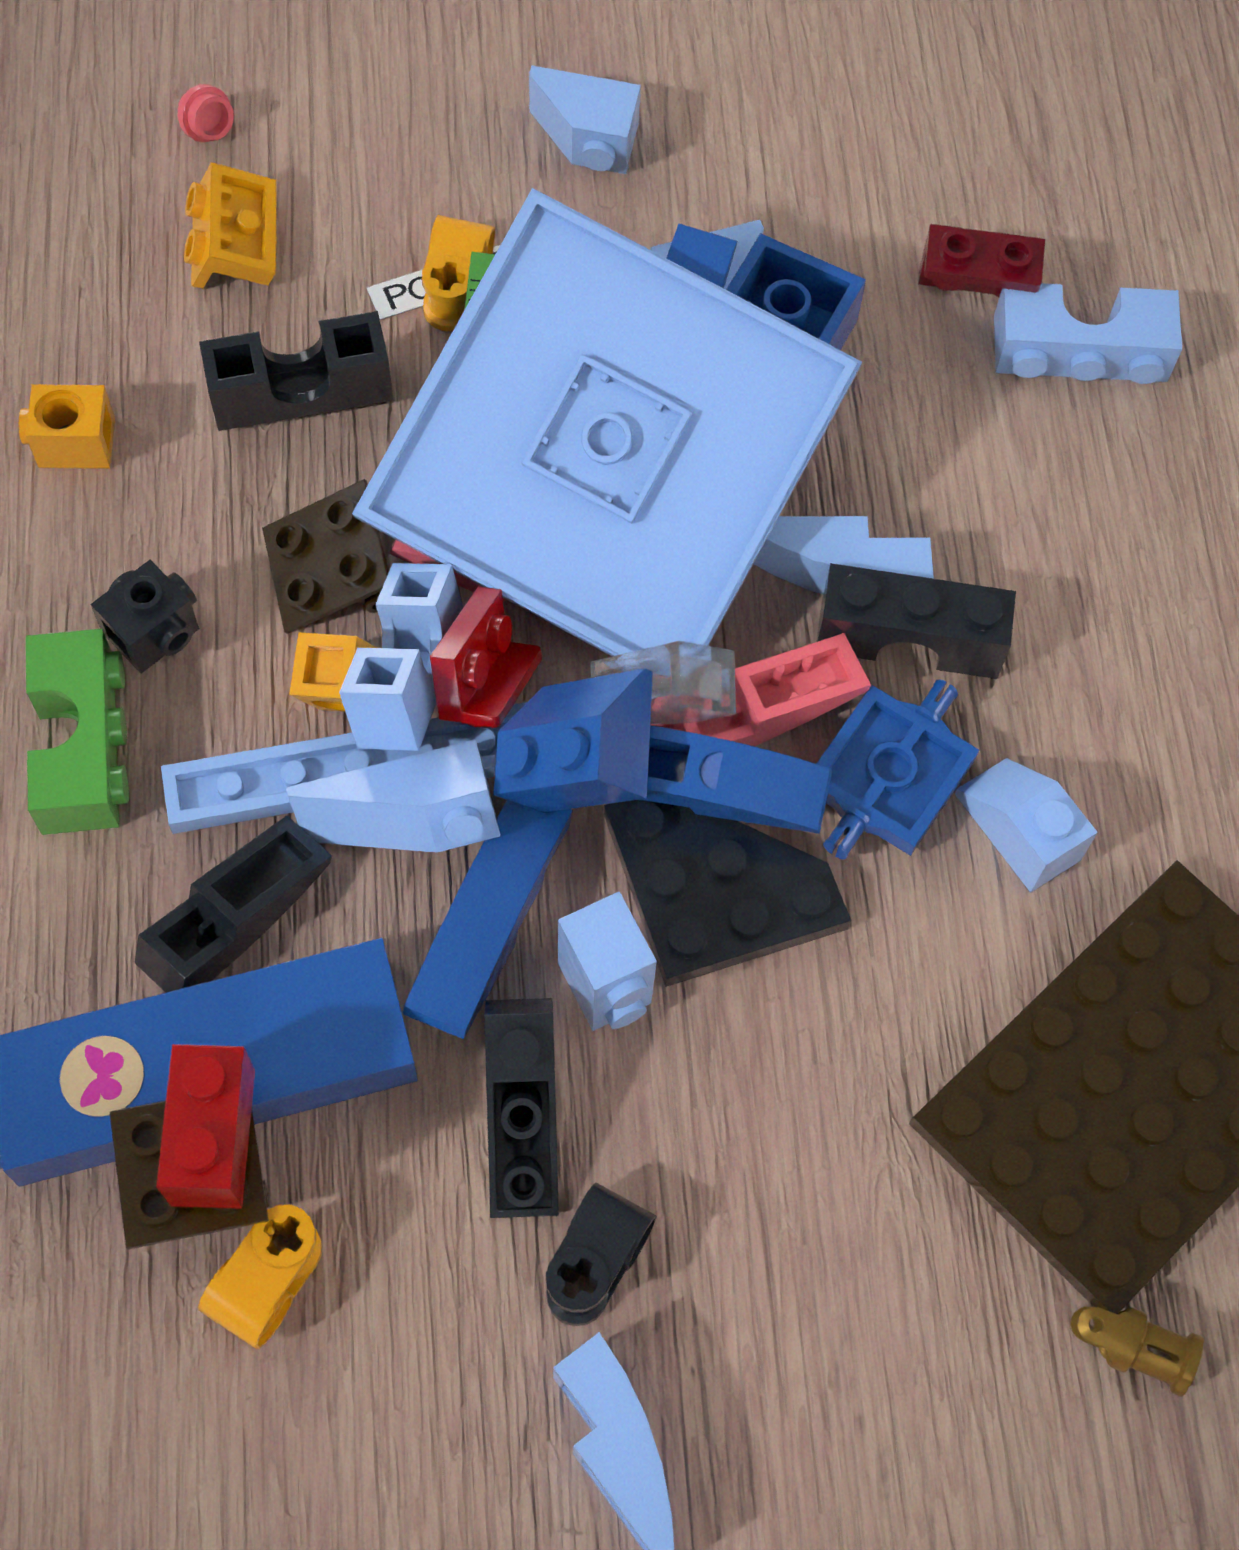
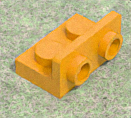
(231, 226)

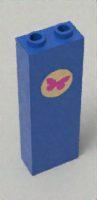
(310, 1026)

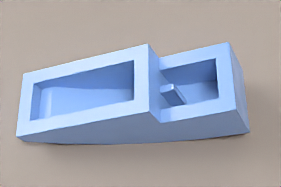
(804, 547)
(620, 1447)

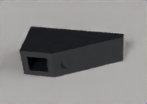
(521, 1108)

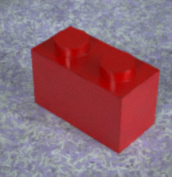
(206, 1126)

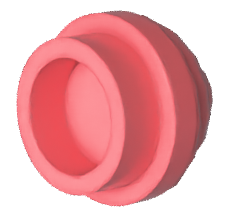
(205, 113)

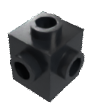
(147, 615)

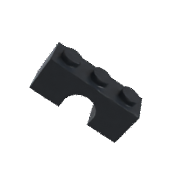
(337, 373)
(957, 620)

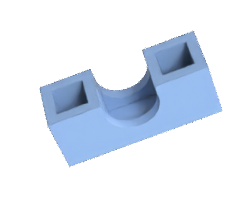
(1041, 338)
(392, 687)

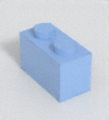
(606, 962)

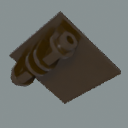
(325, 559)
(145, 1211)

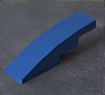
(485, 919)

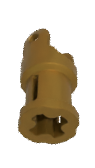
(1124, 1340)

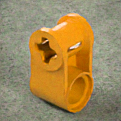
(448, 267)
(258, 1282)

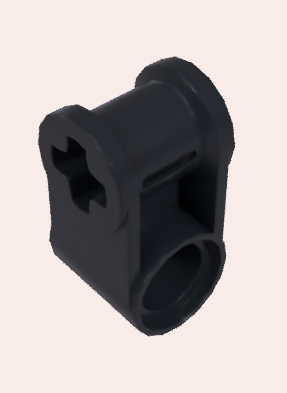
(598, 1245)

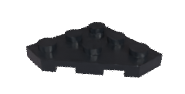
(718, 888)

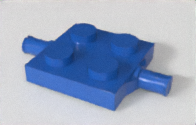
(894, 769)

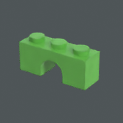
(79, 780)

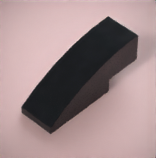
(231, 907)

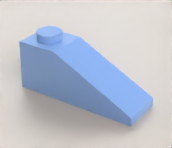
(402, 804)

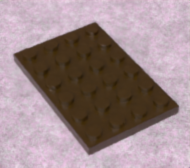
(1111, 1096)

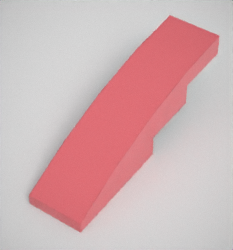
(787, 692)

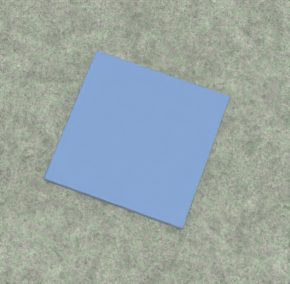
(606, 435)

